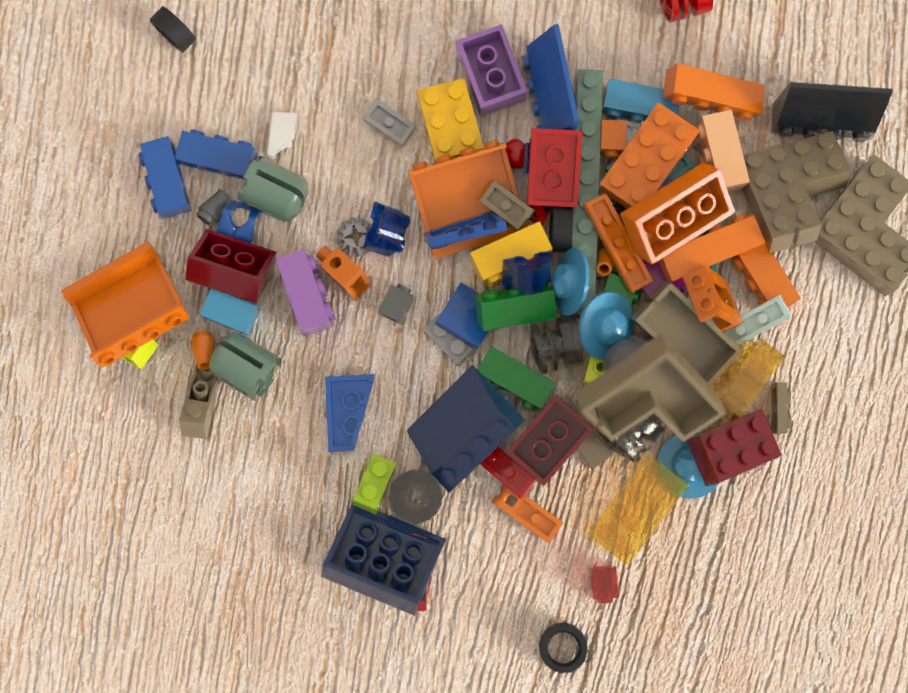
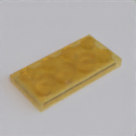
(637, 509)

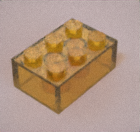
(747, 377)

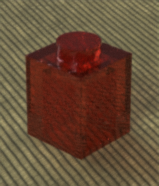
(603, 583)

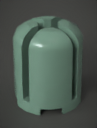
(274, 190)
(244, 365)

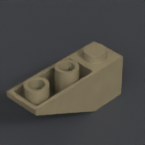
(199, 404)

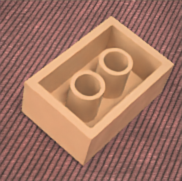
(721, 148)

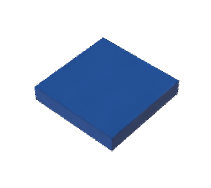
(460, 317)

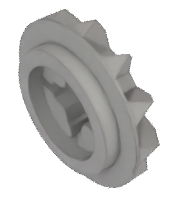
(348, 245)

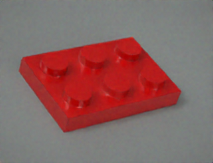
(554, 167)

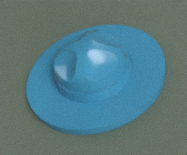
(571, 281)
(605, 323)
(678, 458)

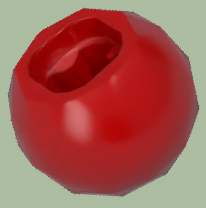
(515, 153)

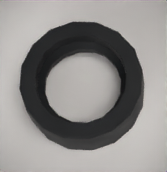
(172, 29)
(561, 228)
(581, 655)

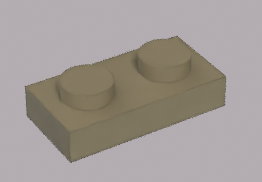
(507, 205)
(780, 399)

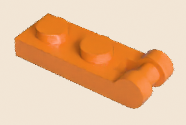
(529, 514)

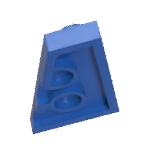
(466, 229)
(346, 408)

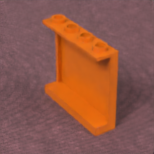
(453, 187)
(125, 304)

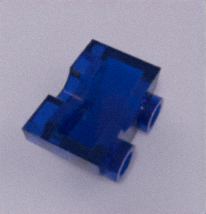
(387, 230)
(527, 275)

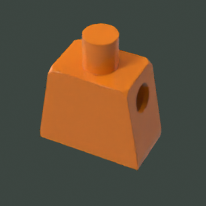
(344, 272)

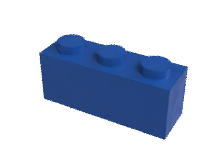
(215, 154)
(164, 178)

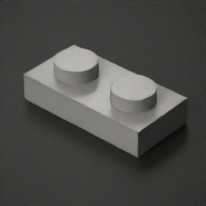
(389, 122)
(449, 344)

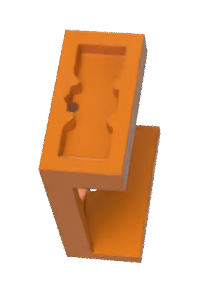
(709, 296)

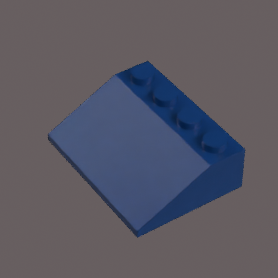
(550, 82)

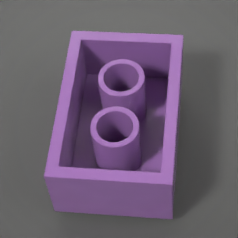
(491, 70)
(306, 292)

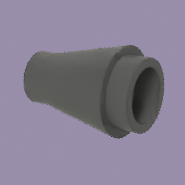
(212, 208)

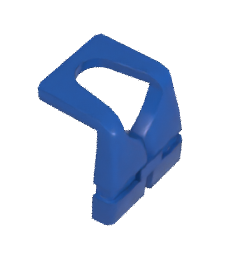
(244, 232)

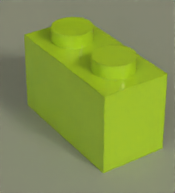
(374, 483)

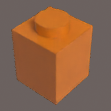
(613, 138)

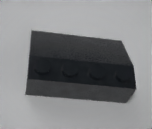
(823, 108)

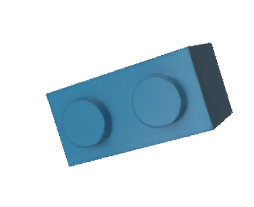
(230, 311)

